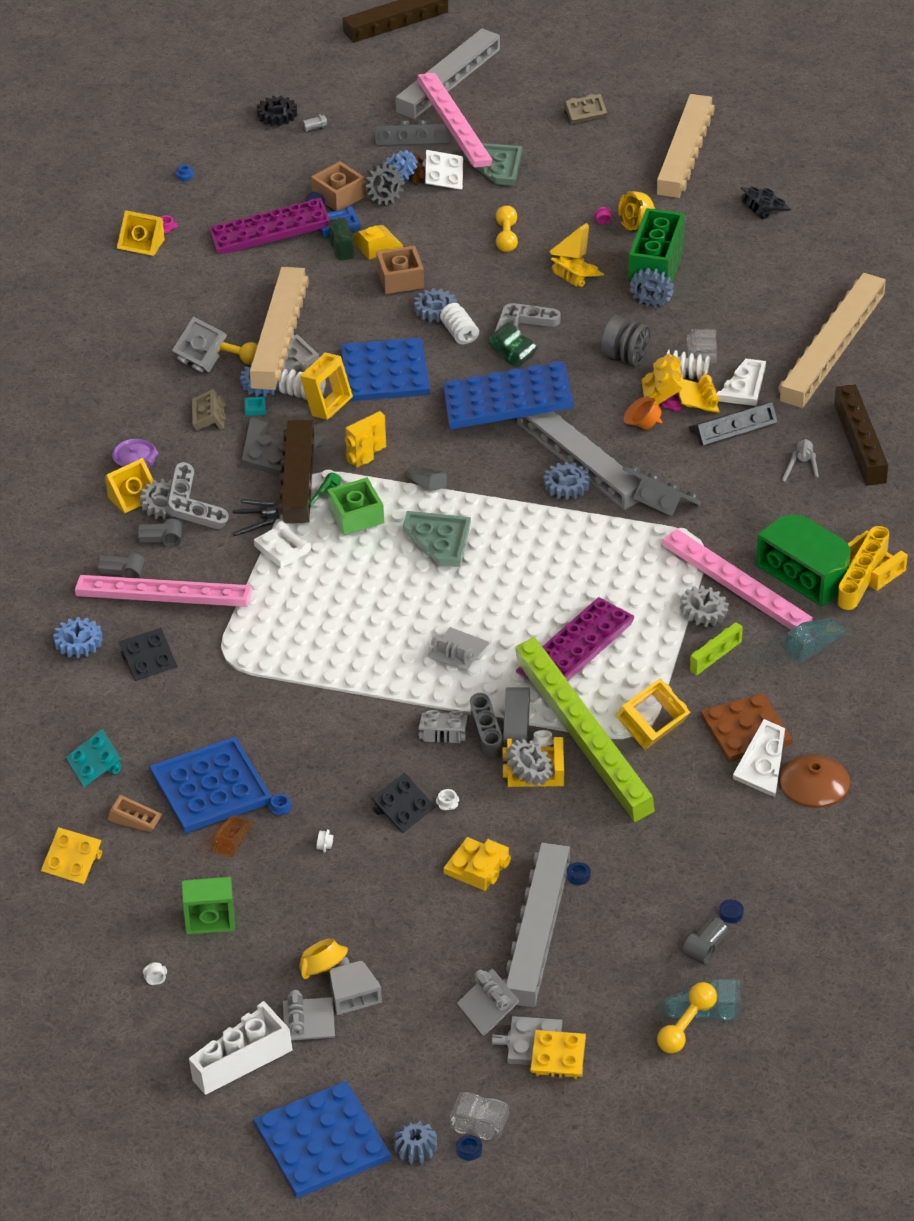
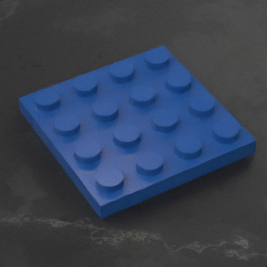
(386, 369)
(210, 784)
(321, 1139)

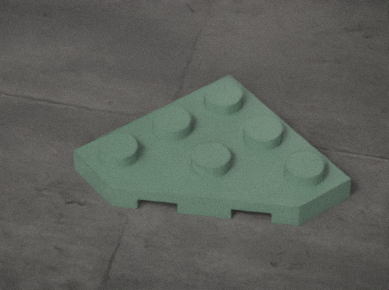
(504, 163)
(439, 535)

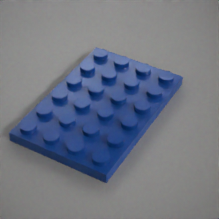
(508, 395)

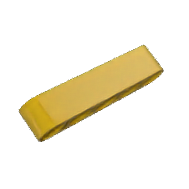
(860, 571)

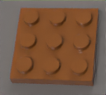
(737, 722)

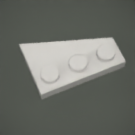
(762, 759)

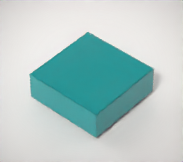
(255, 406)

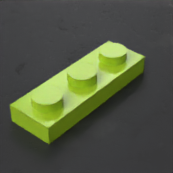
(716, 648)

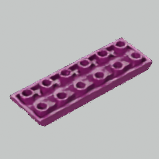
(269, 226)
(585, 637)

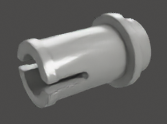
(314, 123)

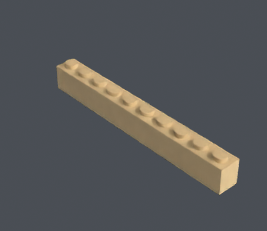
(278, 328)
(832, 340)

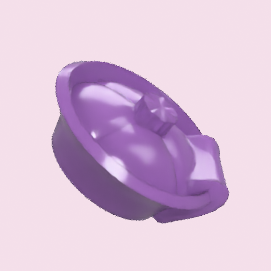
(133, 450)

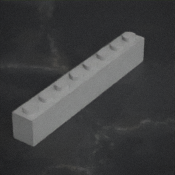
(450, 71)
(576, 448)
(537, 922)

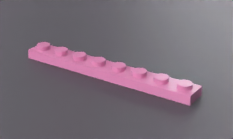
(454, 120)
(735, 580)
(163, 590)

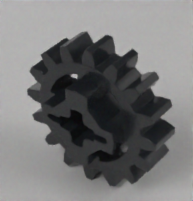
(277, 110)

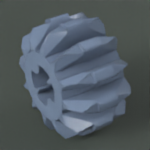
(415, 1142)

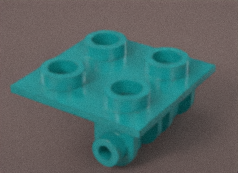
(94, 758)

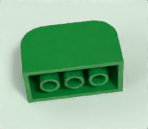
(658, 243)
(804, 557)

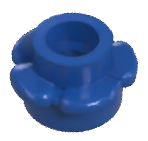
(184, 173)
(280, 804)

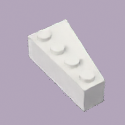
(244, 1048)

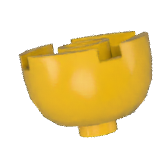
(632, 208)

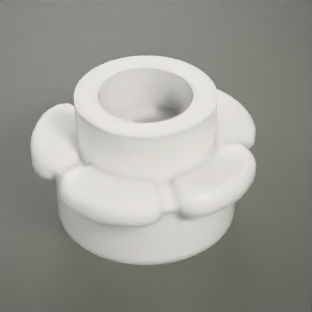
(543, 738)
(447, 799)
(324, 840)
(155, 973)

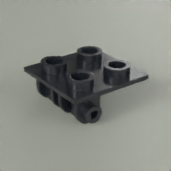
(762, 201)
(147, 654)
(402, 802)

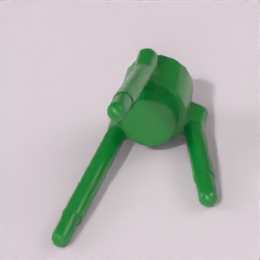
(331, 480)

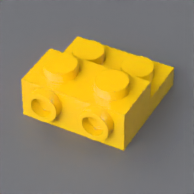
(664, 380)
(365, 439)
(478, 862)

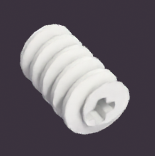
(459, 323)
(691, 365)
(293, 386)

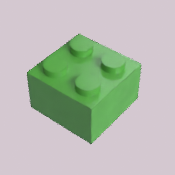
(355, 506)
(208, 905)

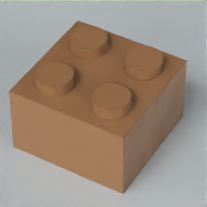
(339, 186)
(400, 269)

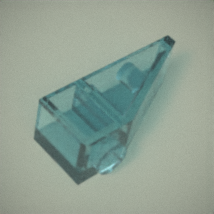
(812, 637)

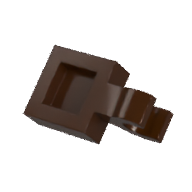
(419, 172)

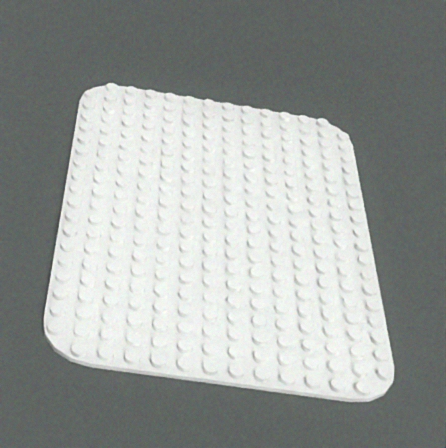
(370, 601)

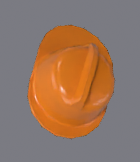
(643, 413)

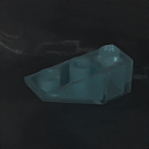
(726, 1006)

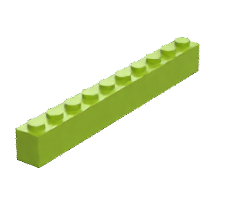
(585, 729)

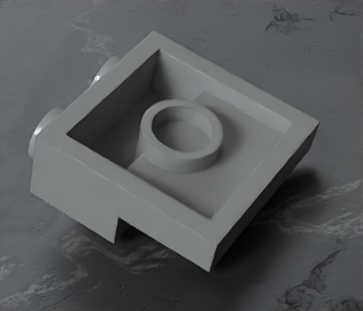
(199, 345)

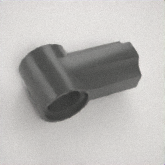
(168, 533)
(125, 567)
(703, 944)

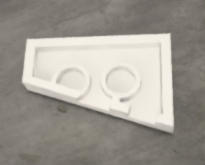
(745, 383)

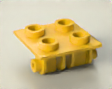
(574, 270)
(700, 394)
(71, 855)
(558, 1053)

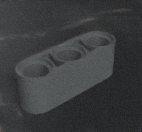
(516, 714)
(483, 715)

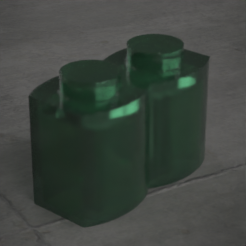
(341, 239)
(512, 345)

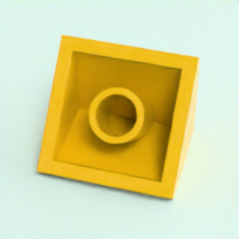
(141, 233)
(574, 245)
(126, 484)

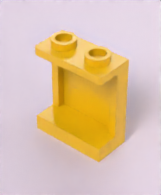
(888, 569)
(555, 753)

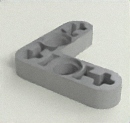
(550, 318)
(183, 501)

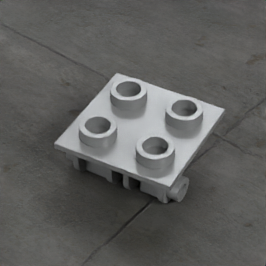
(457, 648)
(434, 721)
(487, 1001)
(308, 1017)

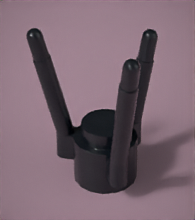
(267, 509)

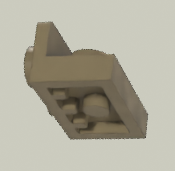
(585, 108)
(208, 409)

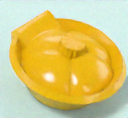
(321, 957)

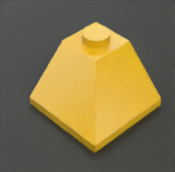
(375, 239)

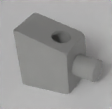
(353, 986)

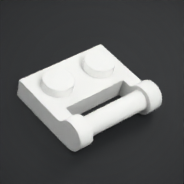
(277, 549)

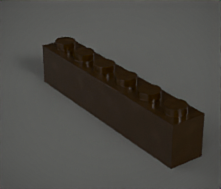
(391, 17)
(861, 435)
(297, 471)

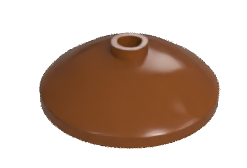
(814, 781)

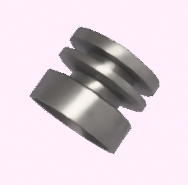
(625, 340)

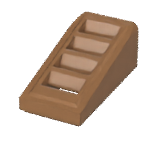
(120, 817)

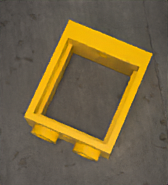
(326, 366)
(637, 724)

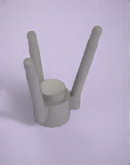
(804, 453)

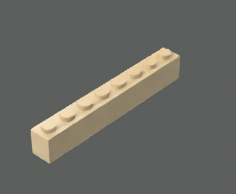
(685, 146)

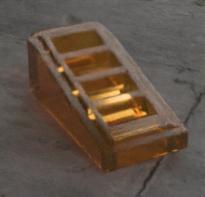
(229, 837)

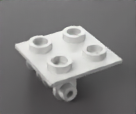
(443, 169)

